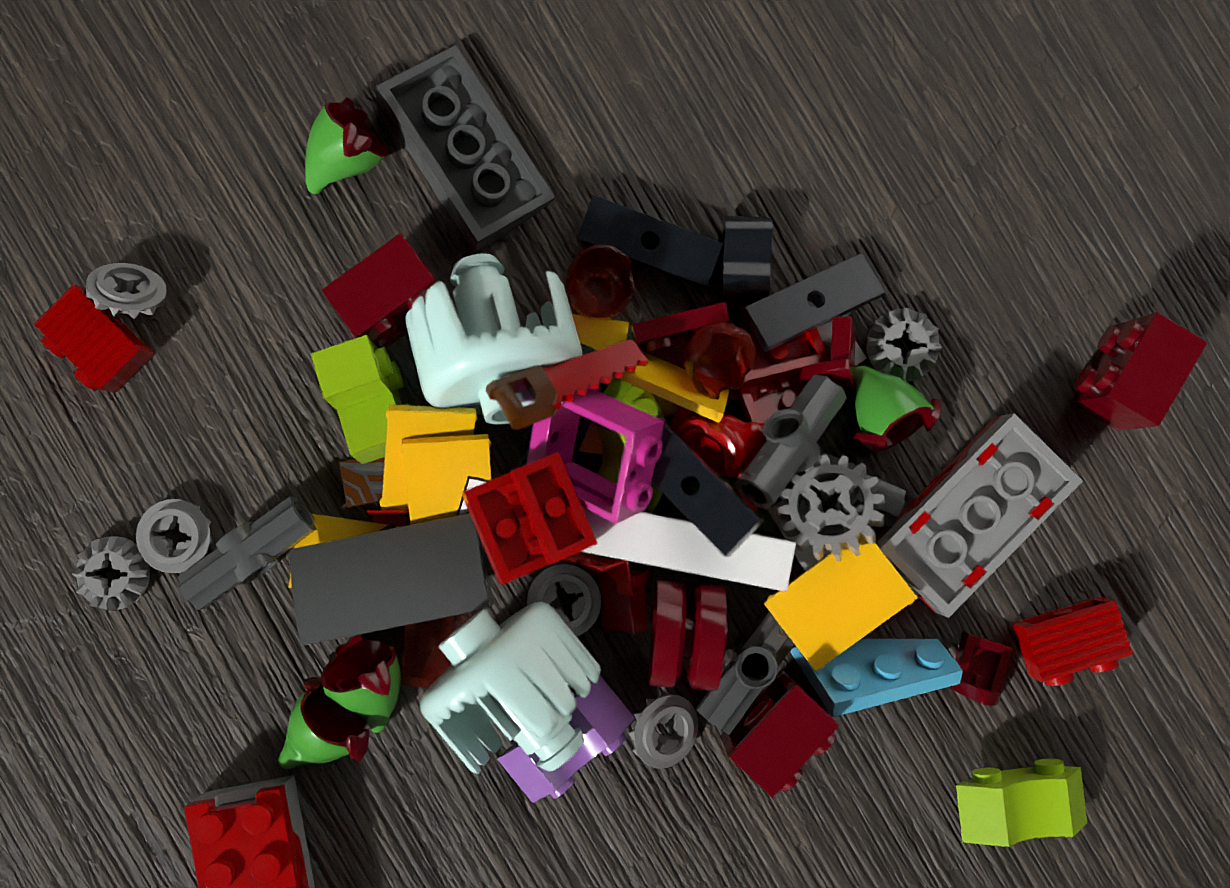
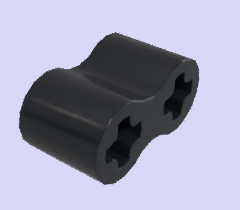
(745, 259)

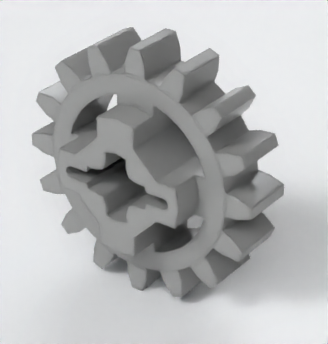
(820, 524)

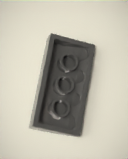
(463, 147)
(389, 579)

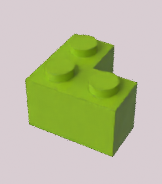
(360, 386)

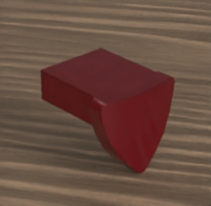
(841, 367)
(622, 611)
(983, 668)

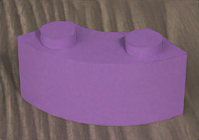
(602, 725)

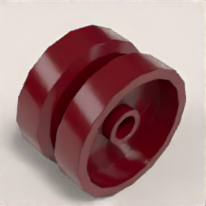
(689, 635)

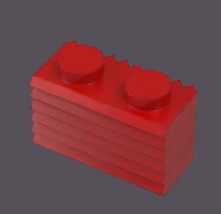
(92, 340)
(1073, 640)

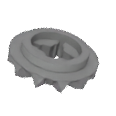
(107, 280)
(888, 358)
(159, 550)
(123, 557)
(572, 580)
(659, 749)

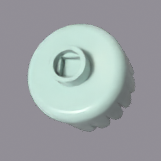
(486, 341)
(514, 680)

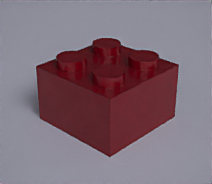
(381, 291)
(1138, 372)
(780, 735)

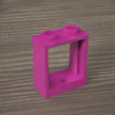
(641, 453)

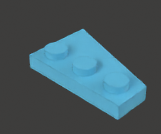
(880, 673)

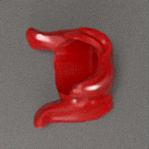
(724, 445)

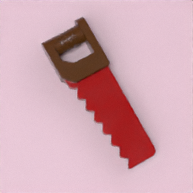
(561, 382)

